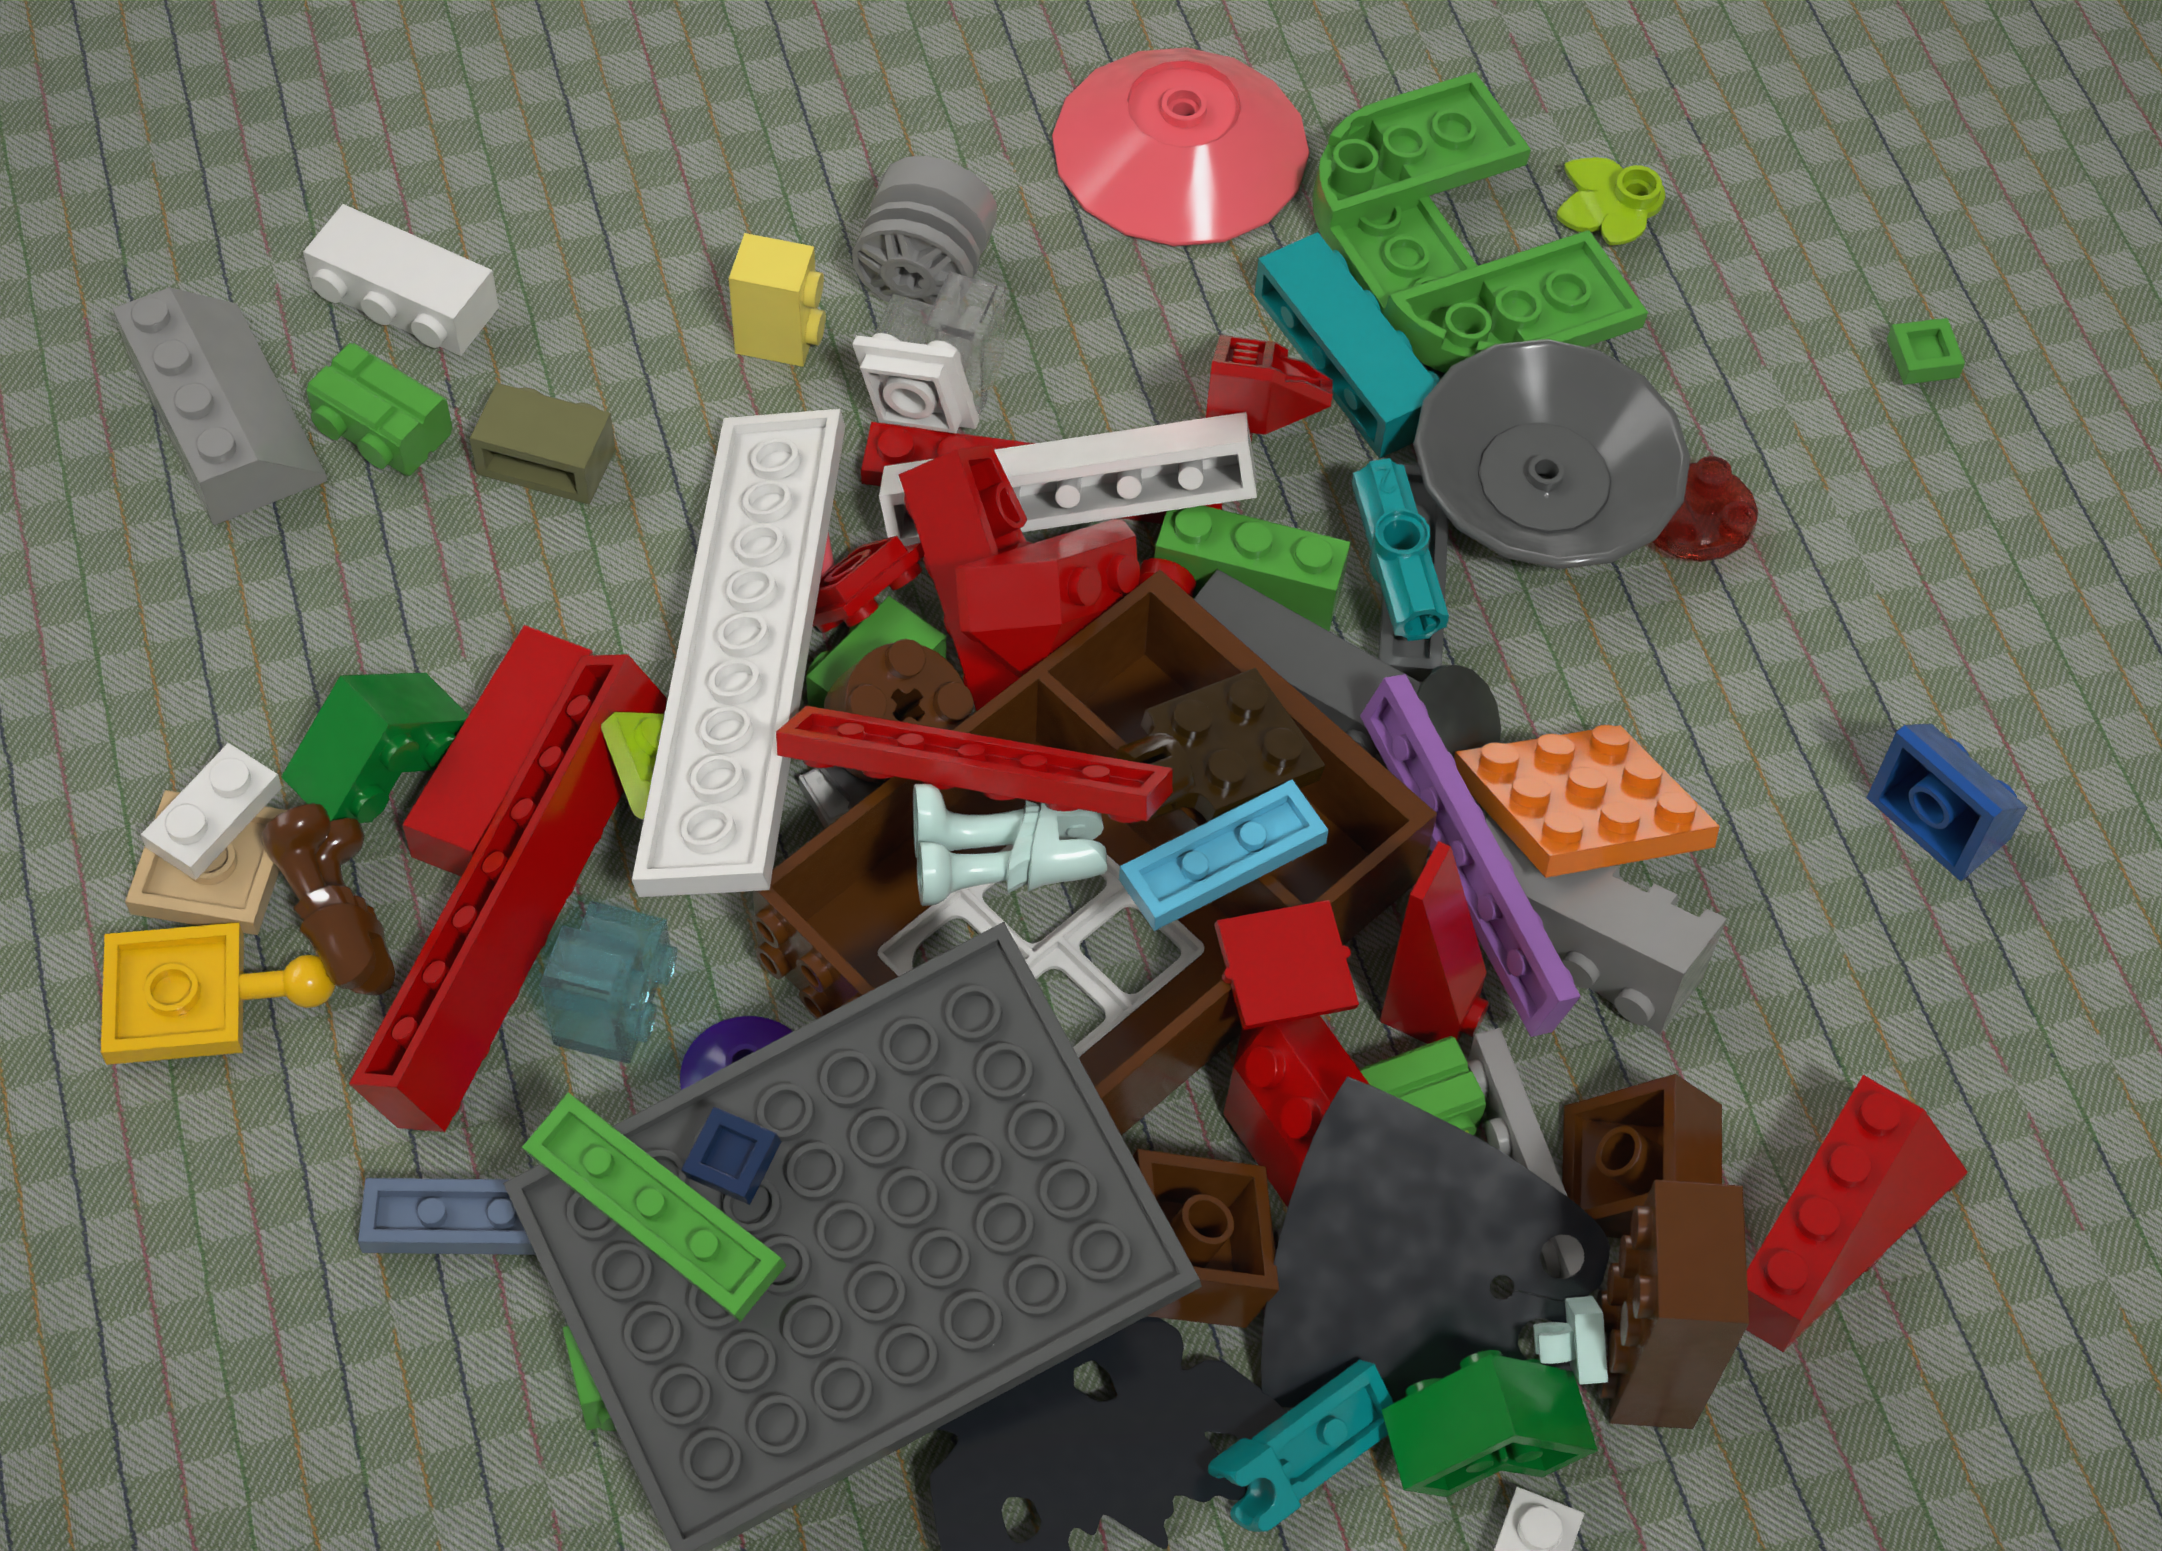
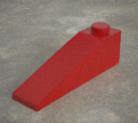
(1437, 959)

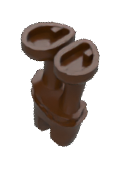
(334, 919)

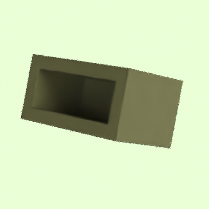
(543, 443)

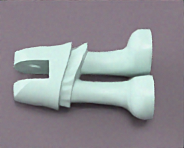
(1045, 843)

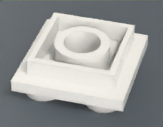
(916, 383)

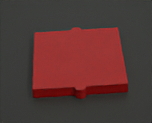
(1286, 964)

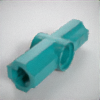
(1406, 574)

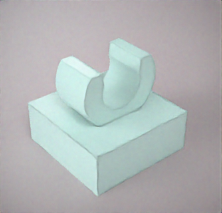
(1576, 1341)

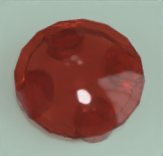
(1715, 514)

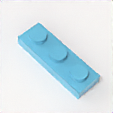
(1223, 854)

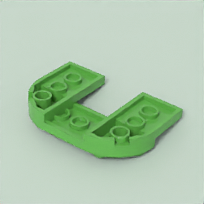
(1398, 245)

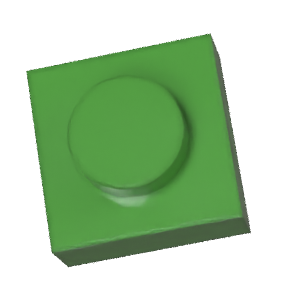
(1925, 351)

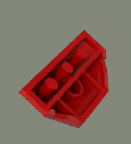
(1265, 384)
(1045, 592)
(1281, 1092)

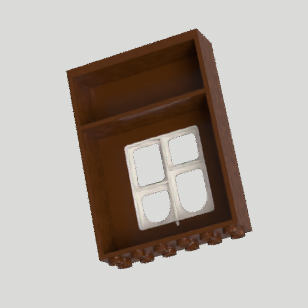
(849, 902)

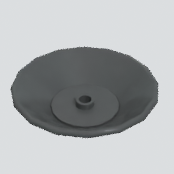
(1562, 415)

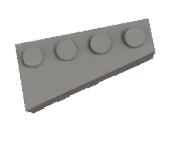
(1620, 938)

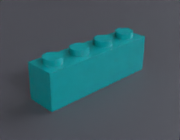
(1347, 339)

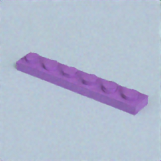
(1497, 904)

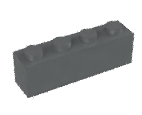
(1311, 659)

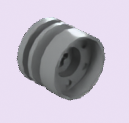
(921, 226)

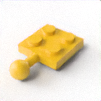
(185, 992)

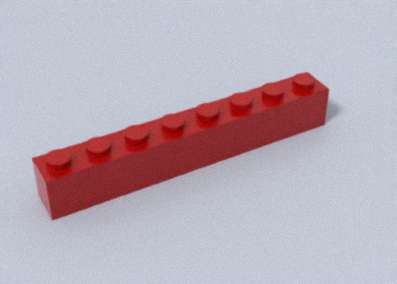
(504, 903)

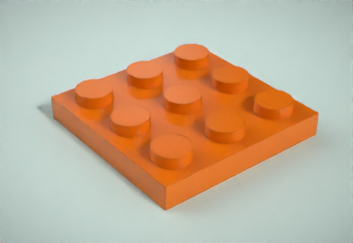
(1585, 800)

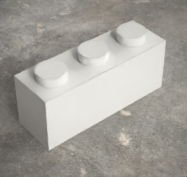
(401, 280)

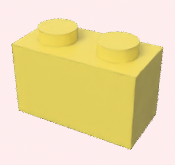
(776, 300)

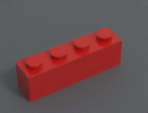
(489, 750)

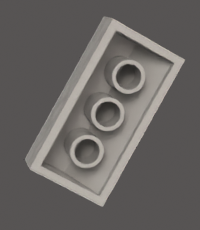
(217, 401)

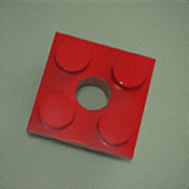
(850, 586)

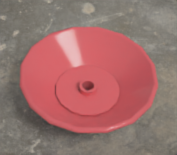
(1180, 146)

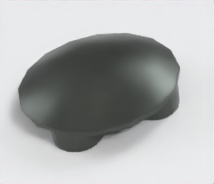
(1460, 708)

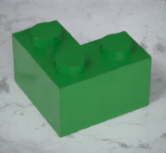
(368, 737)
(1487, 1421)

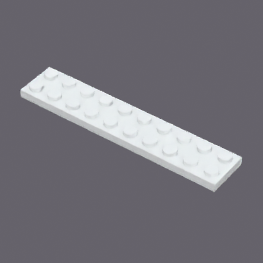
(741, 657)

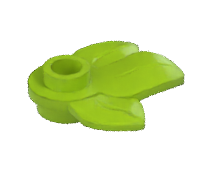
(1611, 199)

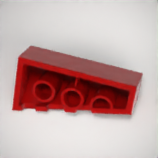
(961, 516)
(1856, 1199)

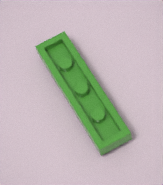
(654, 1207)

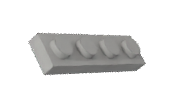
(1517, 1134)

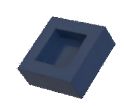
(731, 1155)

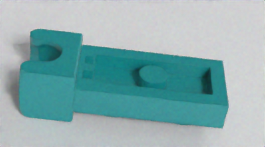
(1305, 1447)

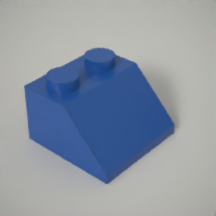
(1944, 799)

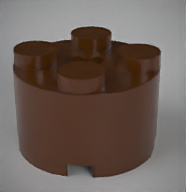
(903, 680)

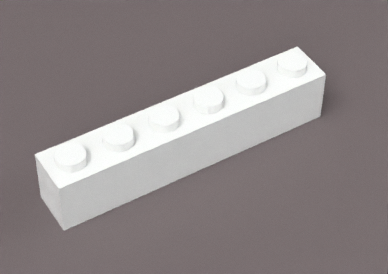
(1111, 474)

